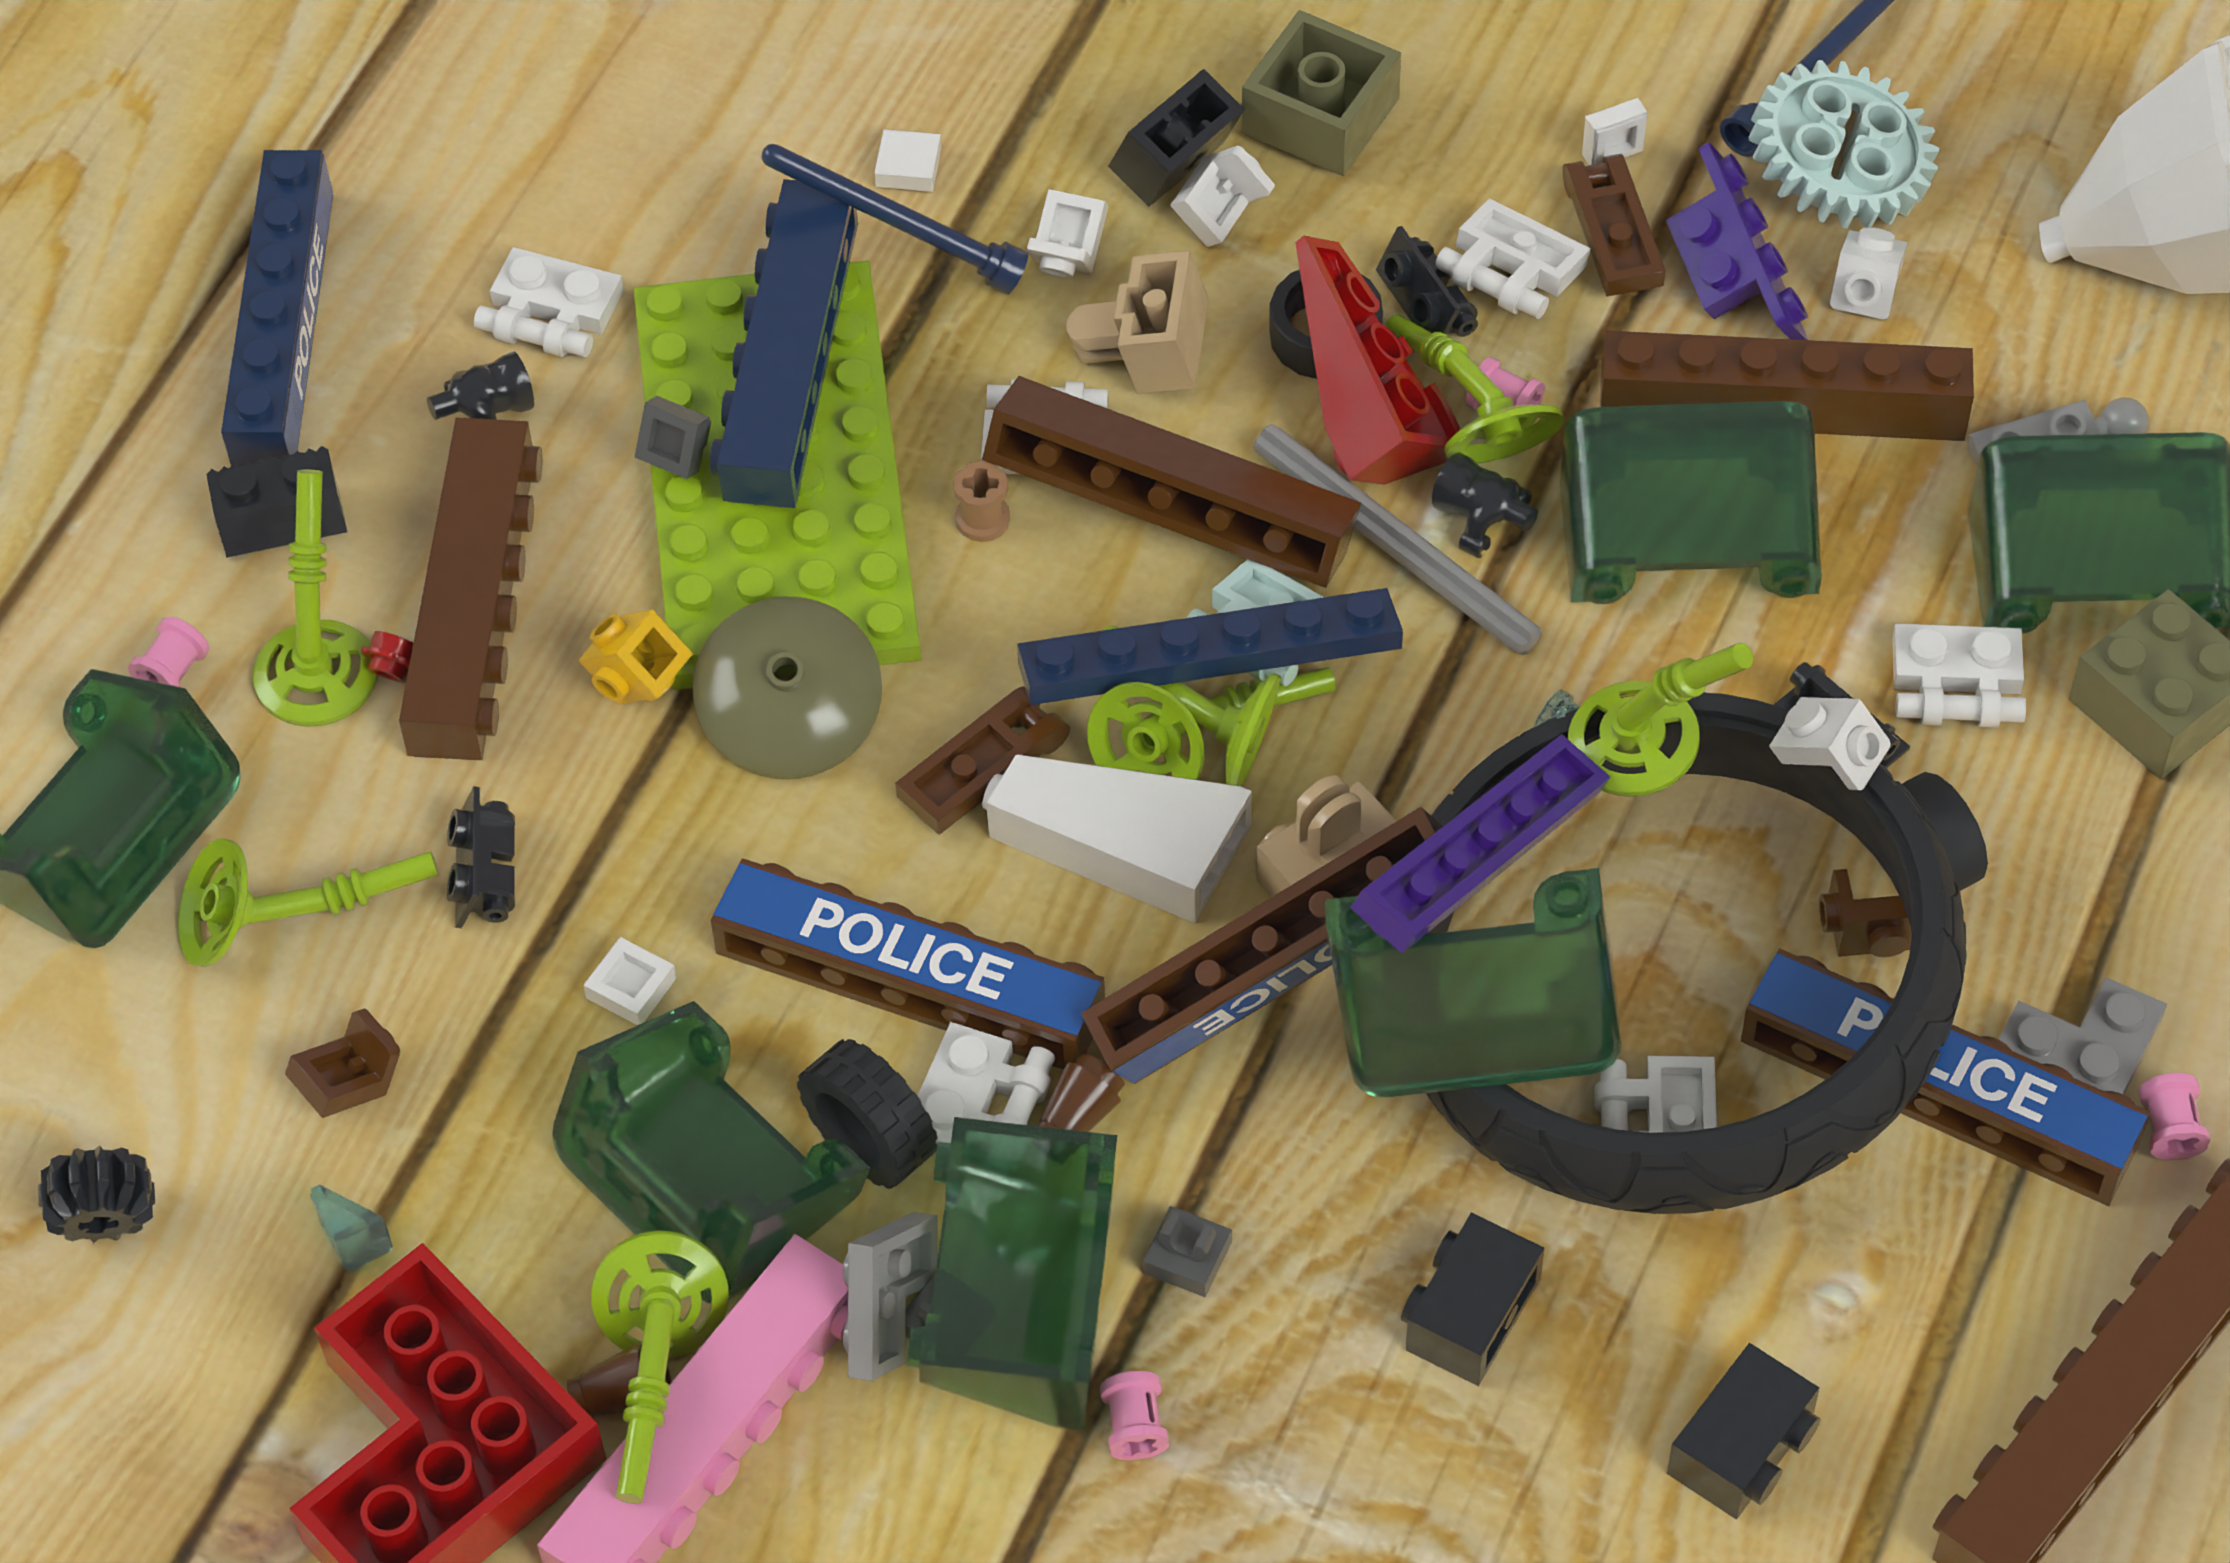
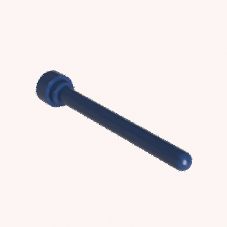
(1738, 124)
(999, 264)

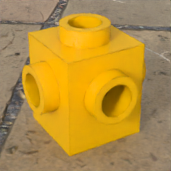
(634, 657)

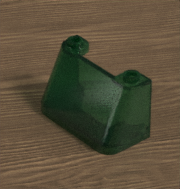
(1690, 495)
(2101, 523)
(117, 810)
(1480, 1000)
(688, 1155)
(1018, 1268)

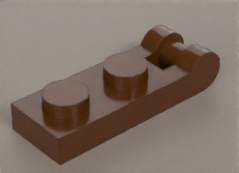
(1614, 225)
(959, 771)

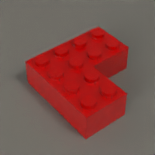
(470, 1419)

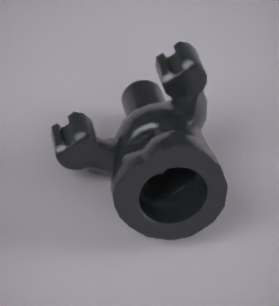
(485, 390)
(1482, 498)

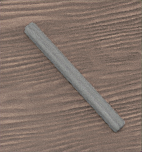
(1404, 544)

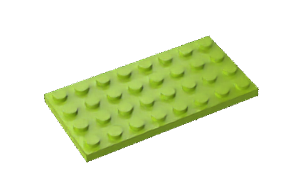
(848, 521)

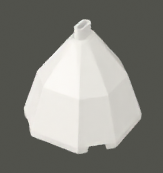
(2158, 186)

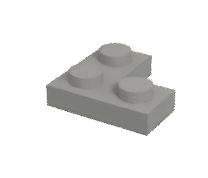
(2106, 1045)
(879, 1276)

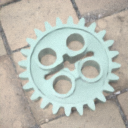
(1884, 157)

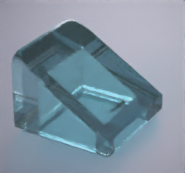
(351, 1229)

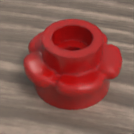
(388, 655)

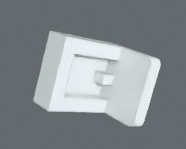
(1220, 192)
(1068, 234)
(1868, 272)
(1834, 735)

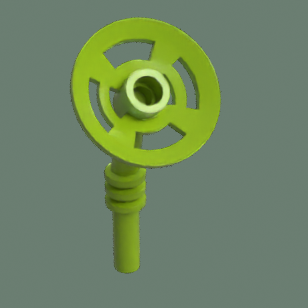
(1499, 420)
(303, 641)
(1638, 722)
(1236, 727)
(1163, 728)
(234, 906)
(661, 1321)

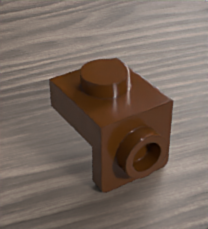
(1863, 925)
(348, 1068)

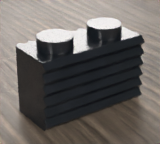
(258, 501)

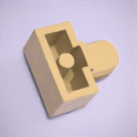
(1151, 325)
(1327, 824)

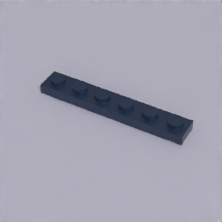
(1210, 645)

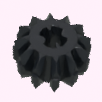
(96, 1194)

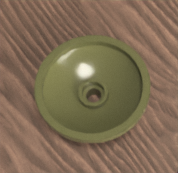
(794, 724)

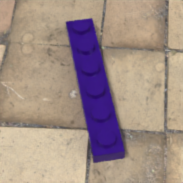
(1479, 844)

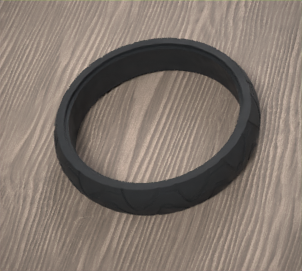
(1810, 1133)

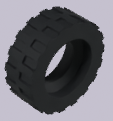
(870, 1109)

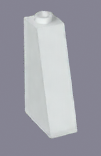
(1122, 828)

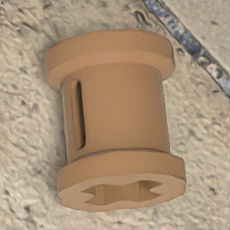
(982, 508)

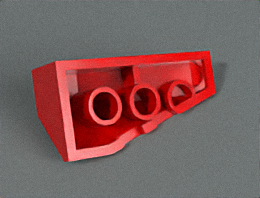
(1368, 392)

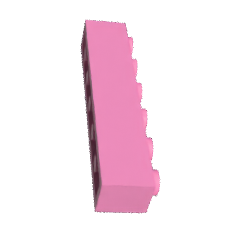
(714, 1413)

